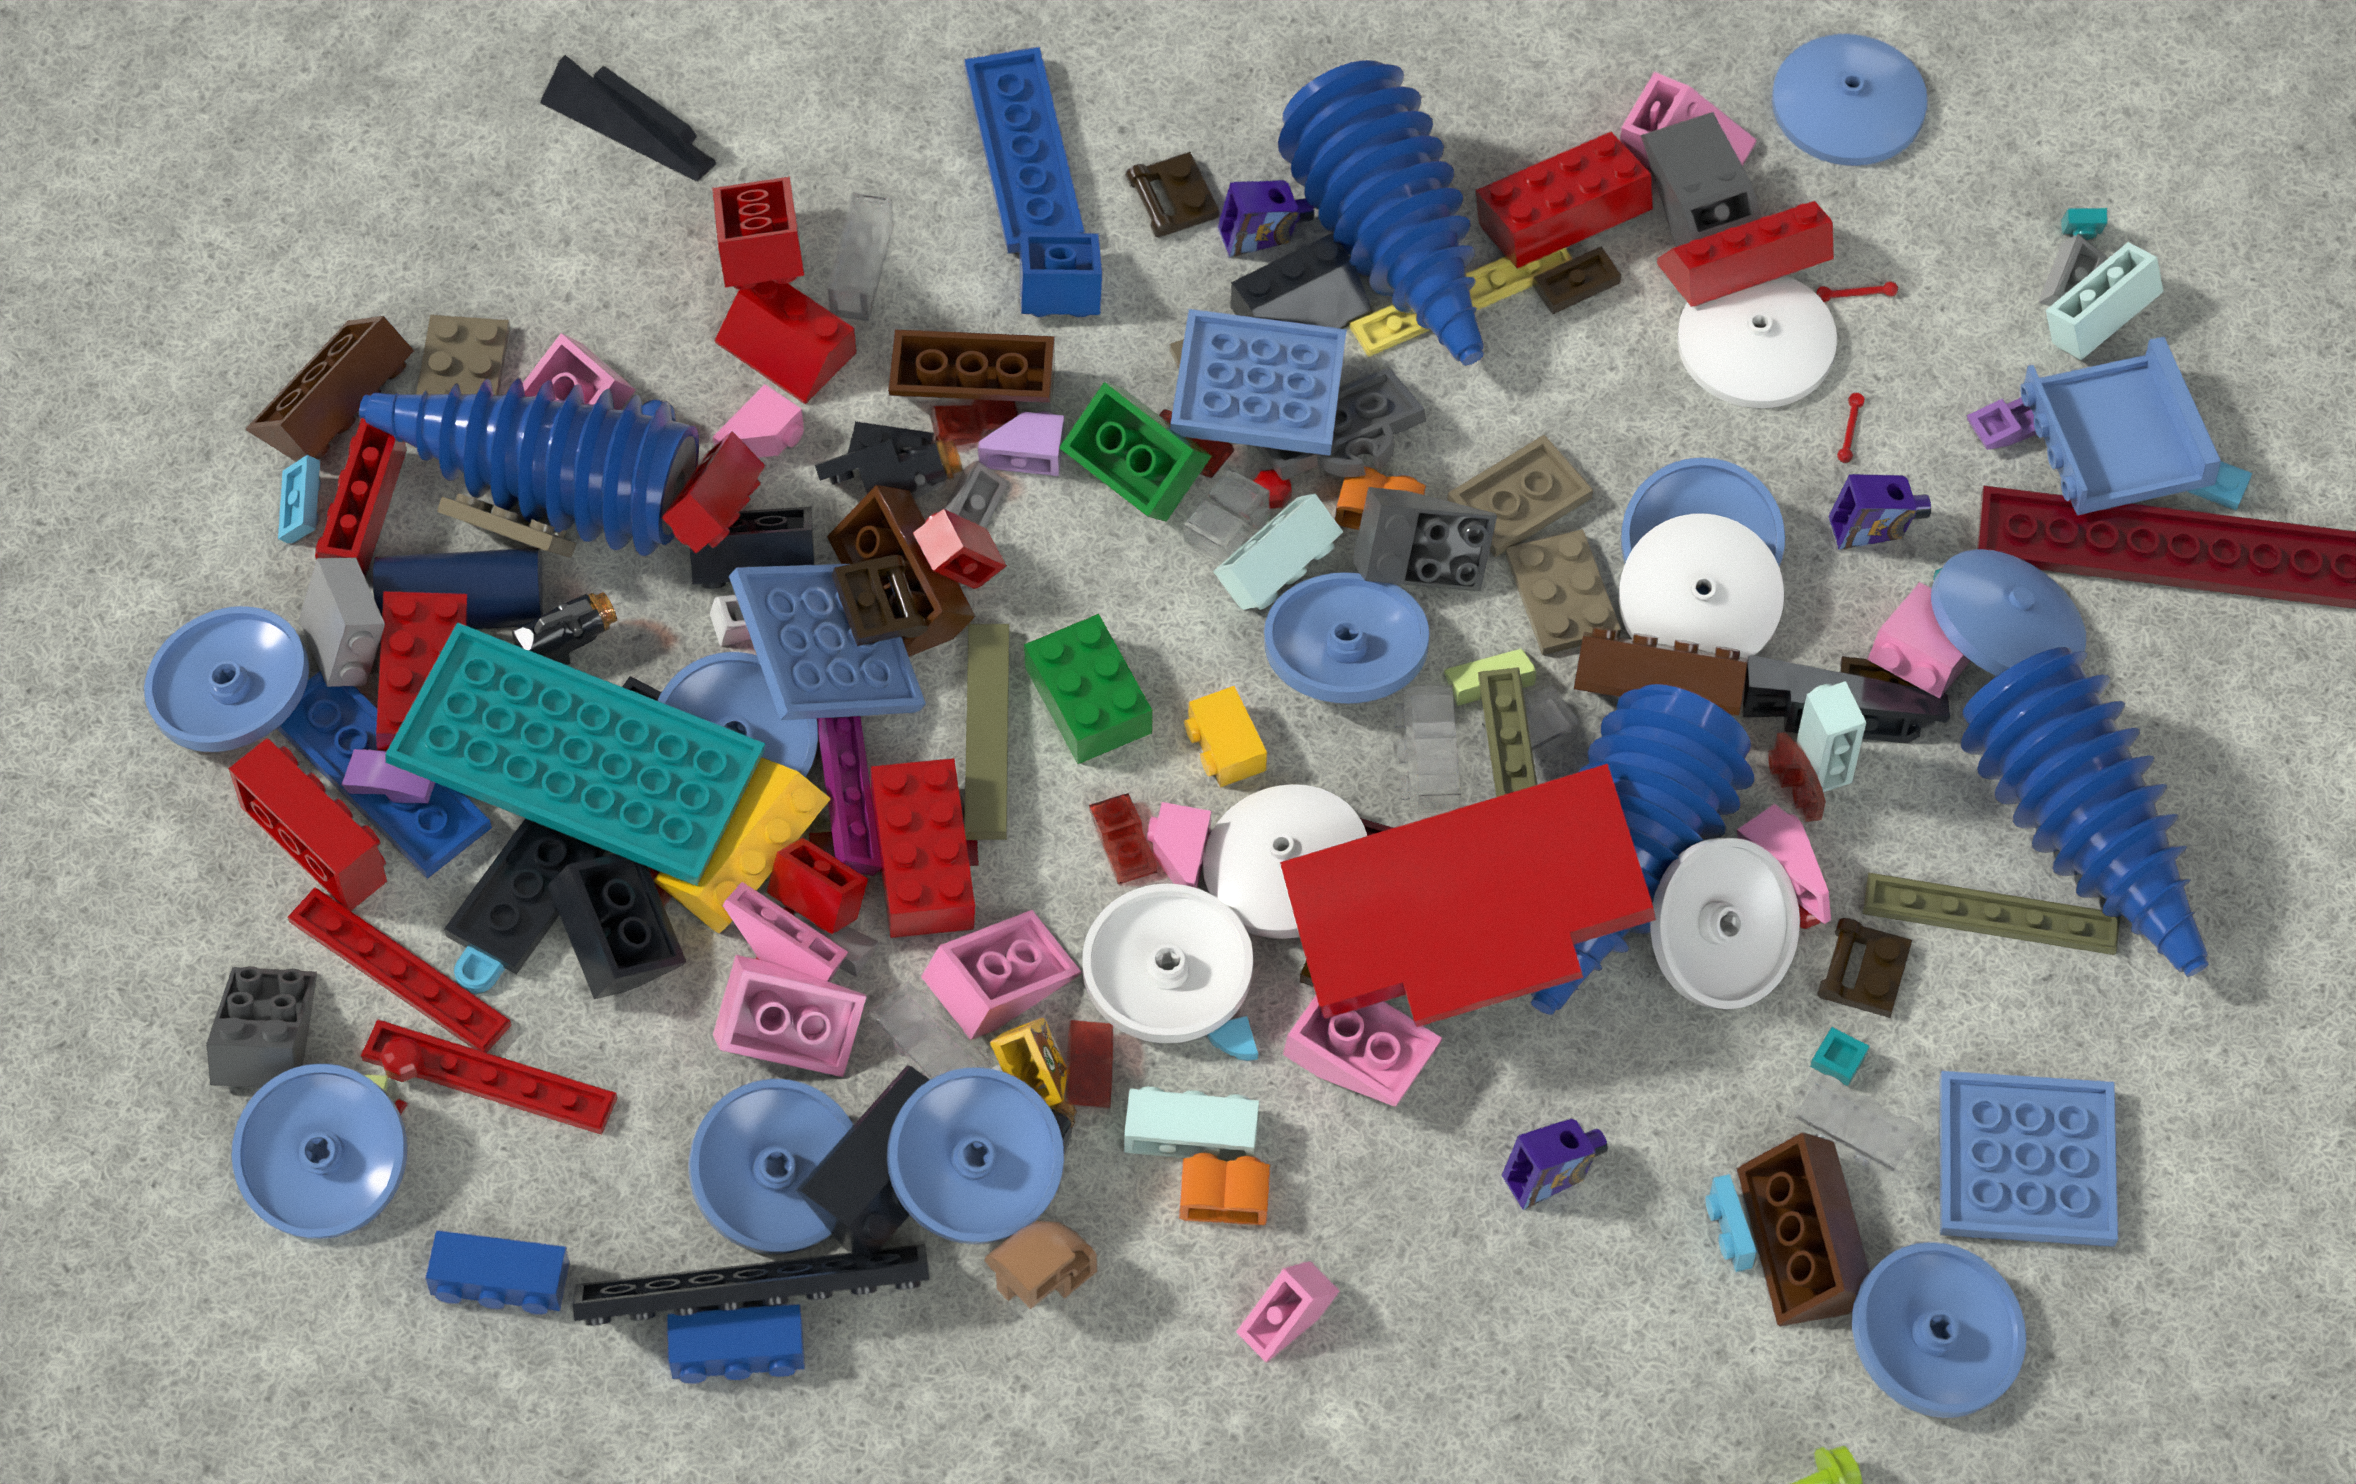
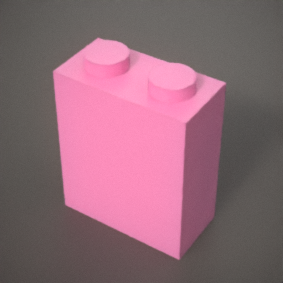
(1916, 646)

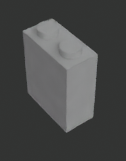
(341, 621)

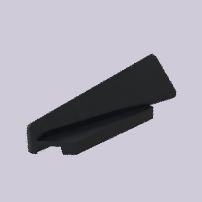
(626, 116)
(1890, 709)

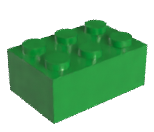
(1135, 452)
(1088, 688)

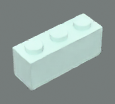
(2104, 300)
(1279, 553)
(1831, 734)
(1190, 1124)

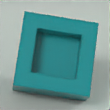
(2084, 221)
(1840, 1056)

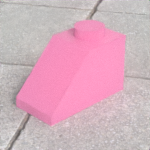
(766, 423)
(1180, 841)
(1287, 1309)

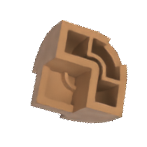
(1041, 1260)

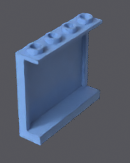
(2122, 430)

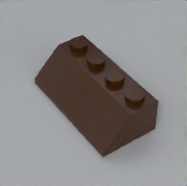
(972, 366)
(331, 388)
(885, 527)
(1621, 664)
(1804, 1229)

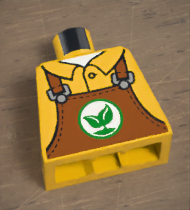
(1033, 1058)

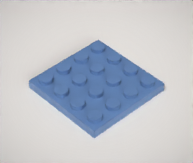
(1258, 382)
(811, 649)
(2028, 1158)

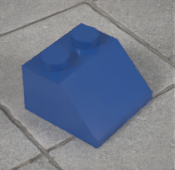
(1060, 274)

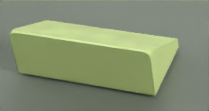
(1465, 677)

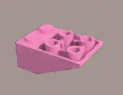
(1672, 102)

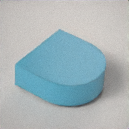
(477, 971)

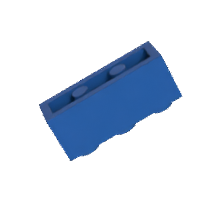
(497, 1272)
(736, 1343)

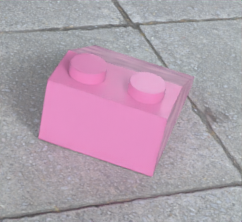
(571, 364)
(998, 972)
(787, 1017)
(1363, 1050)

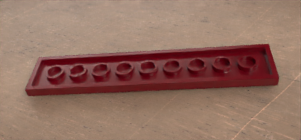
(2173, 547)

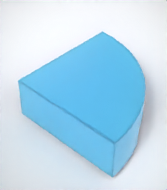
(1235, 1039)

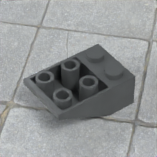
(1699, 179)
(1422, 541)
(260, 1026)

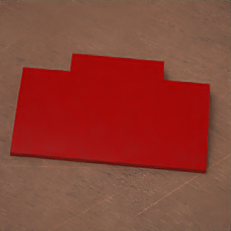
(1469, 900)

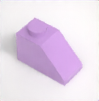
(1025, 444)

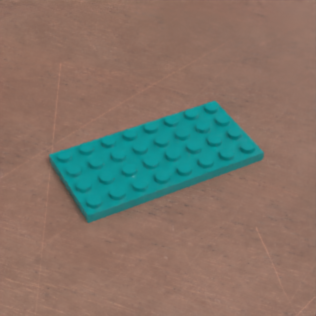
(576, 753)

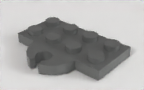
(1365, 423)

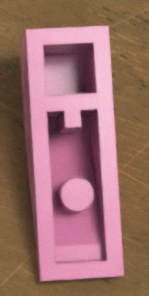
(1787, 841)
(782, 937)

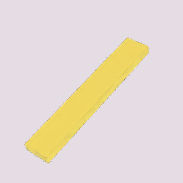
(1492, 284)

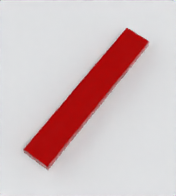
(399, 971)
(500, 1079)

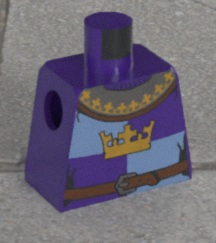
(1260, 216)
(1875, 510)
(1551, 1160)

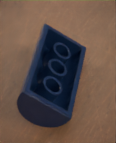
(500, 585)

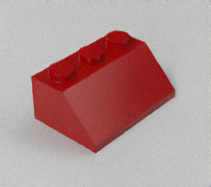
(787, 338)

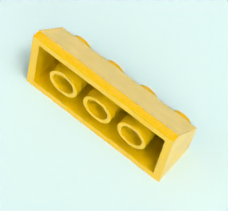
(768, 818)

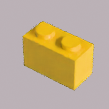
(1226, 737)

